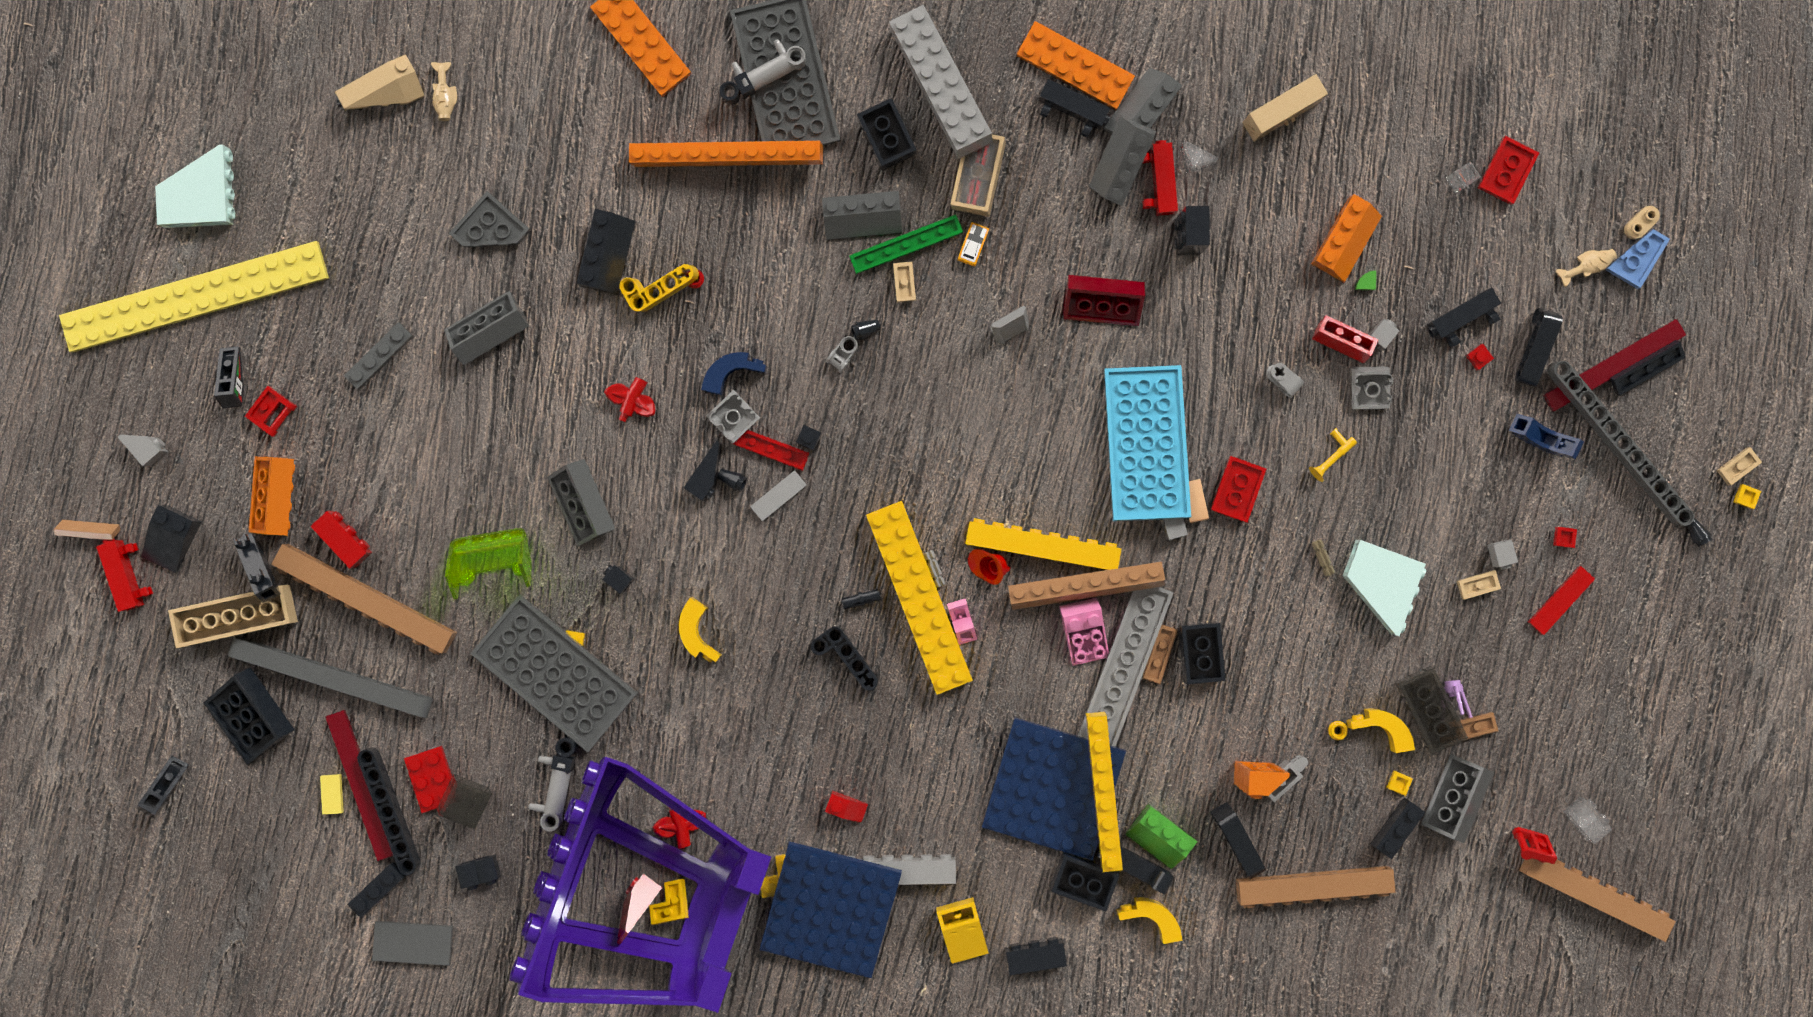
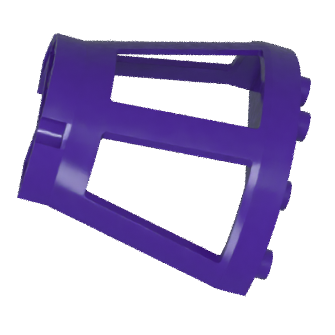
(705, 937)

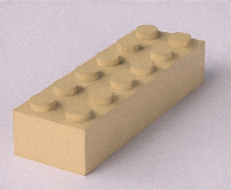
(230, 617)

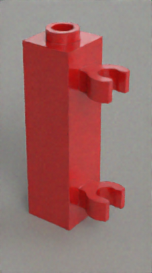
(1163, 179)
(121, 575)

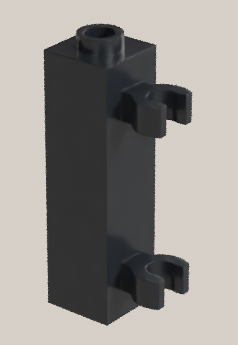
(1074, 105)
(1464, 313)
(256, 567)

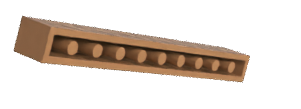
(363, 598)

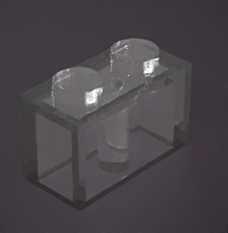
(1588, 820)

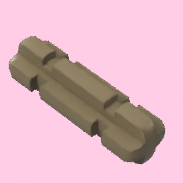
(1323, 557)

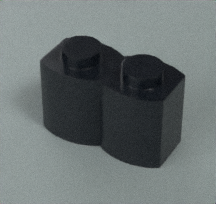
(478, 871)

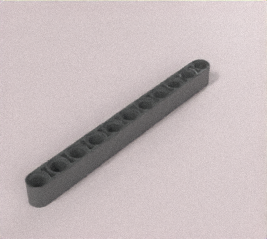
(1628, 448)
(330, 677)

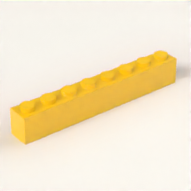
(1043, 546)
(1104, 791)

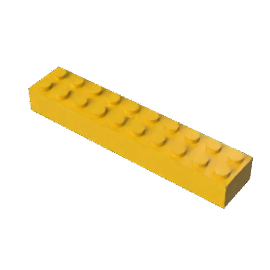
(919, 597)

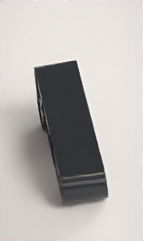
(1539, 346)
(847, 659)
(1238, 840)
(1145, 870)

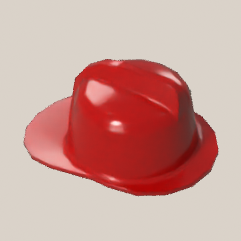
(988, 566)

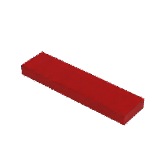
(773, 449)
(1561, 600)

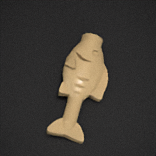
(443, 97)
(1590, 263)

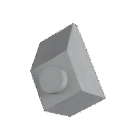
(144, 448)

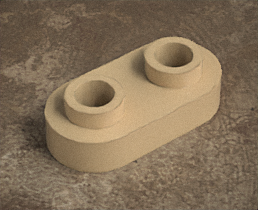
(1643, 222)

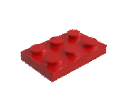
(1508, 170)
(1238, 489)
(429, 777)

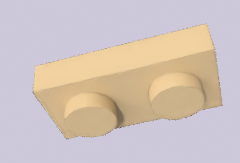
(904, 282)
(1739, 466)
(1478, 584)

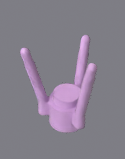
(1455, 688)

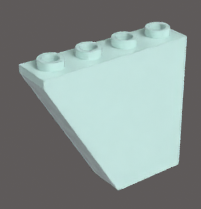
(198, 193)
(1384, 582)

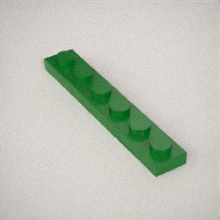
(906, 244)

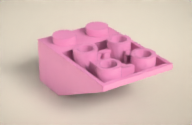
(1084, 631)

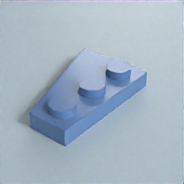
(1639, 259)

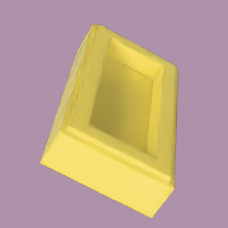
(331, 794)

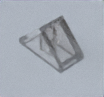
(1195, 157)
(1463, 177)

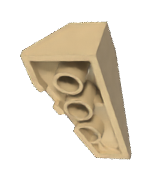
(385, 85)

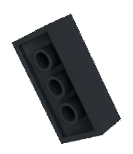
(606, 252)

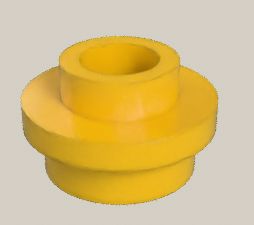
(1343, 730)

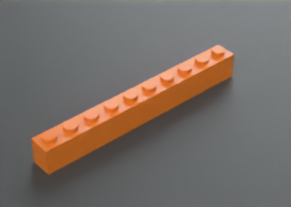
(726, 153)

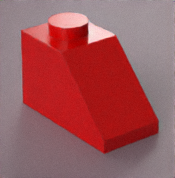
(846, 807)

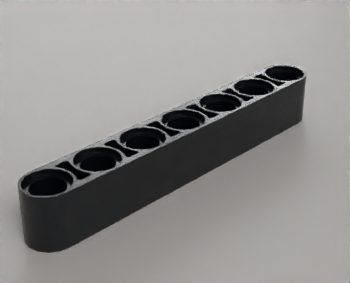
(387, 821)

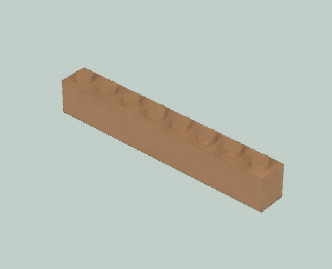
(1086, 585)
(1315, 885)
(1600, 897)

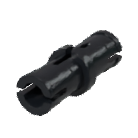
(861, 599)

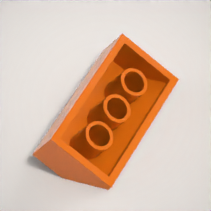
(1347, 238)
(271, 495)
(1258, 778)

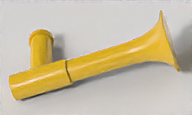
(1346, 445)

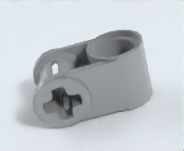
(841, 354)
(1286, 381)

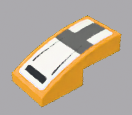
(973, 244)

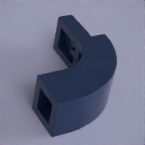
(724, 366)
(1543, 438)

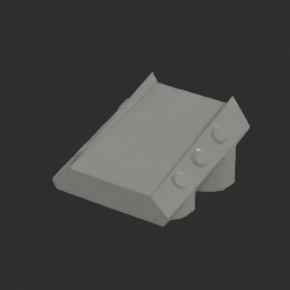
(1010, 325)
(1371, 387)
(732, 416)

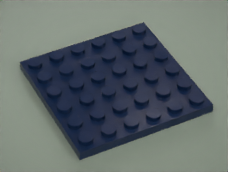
(1047, 789)
(830, 909)

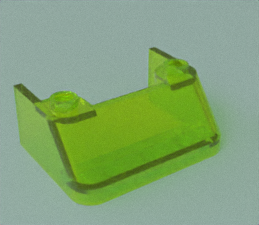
(485, 554)

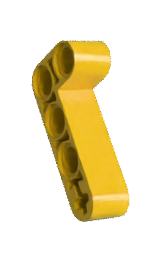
(661, 284)

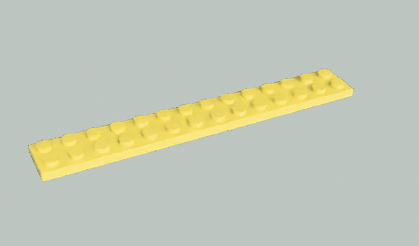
(193, 296)

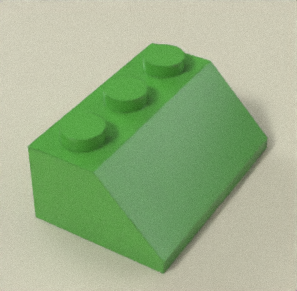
(1161, 837)

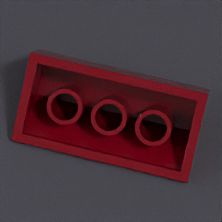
(1104, 300)

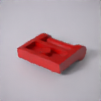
(266, 406)
(1540, 845)

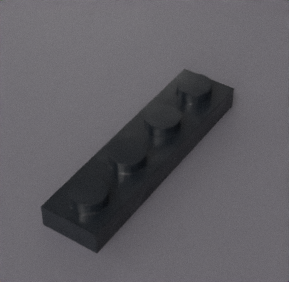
(1647, 367)

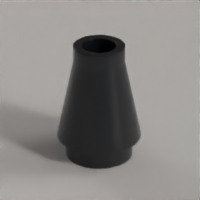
(865, 328)
(732, 479)
(1699, 533)

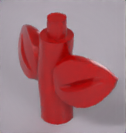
(631, 399)
(676, 824)

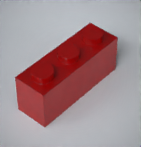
(1345, 339)
(341, 539)

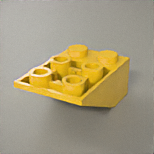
(962, 930)

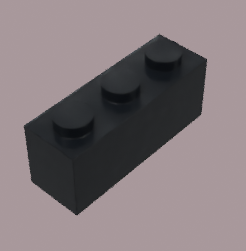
(1397, 828)
(376, 890)
(1035, 956)

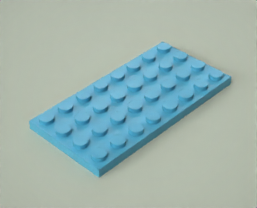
(1147, 443)

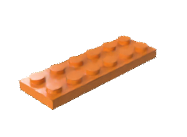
(642, 43)
(1075, 65)

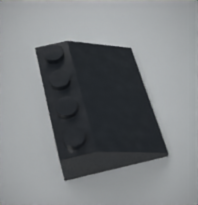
(248, 715)

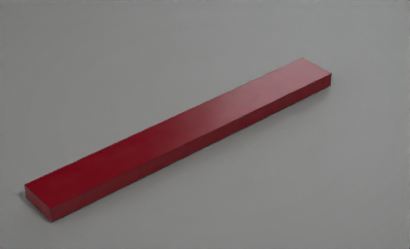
(1619, 361)
(348, 752)

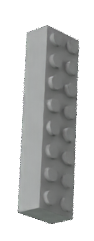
(941, 81)

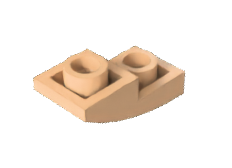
(1197, 501)

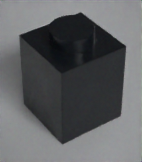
(809, 437)
(618, 578)

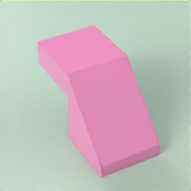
(962, 621)

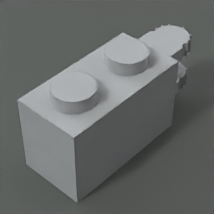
(1294, 767)

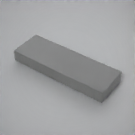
(778, 495)

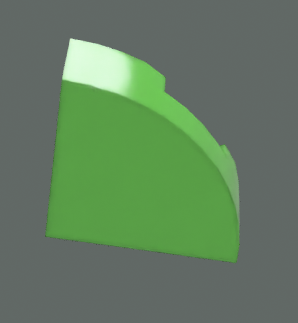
(1367, 281)

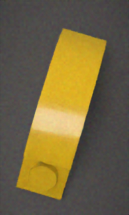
(689, 631)
(1396, 730)
(1150, 908)

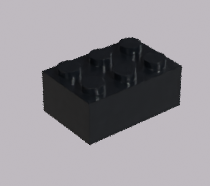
(886, 134)
(1192, 230)
(1202, 653)
(1084, 881)

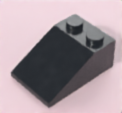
(169, 537)

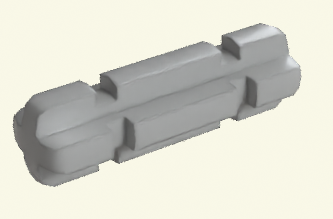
(934, 568)

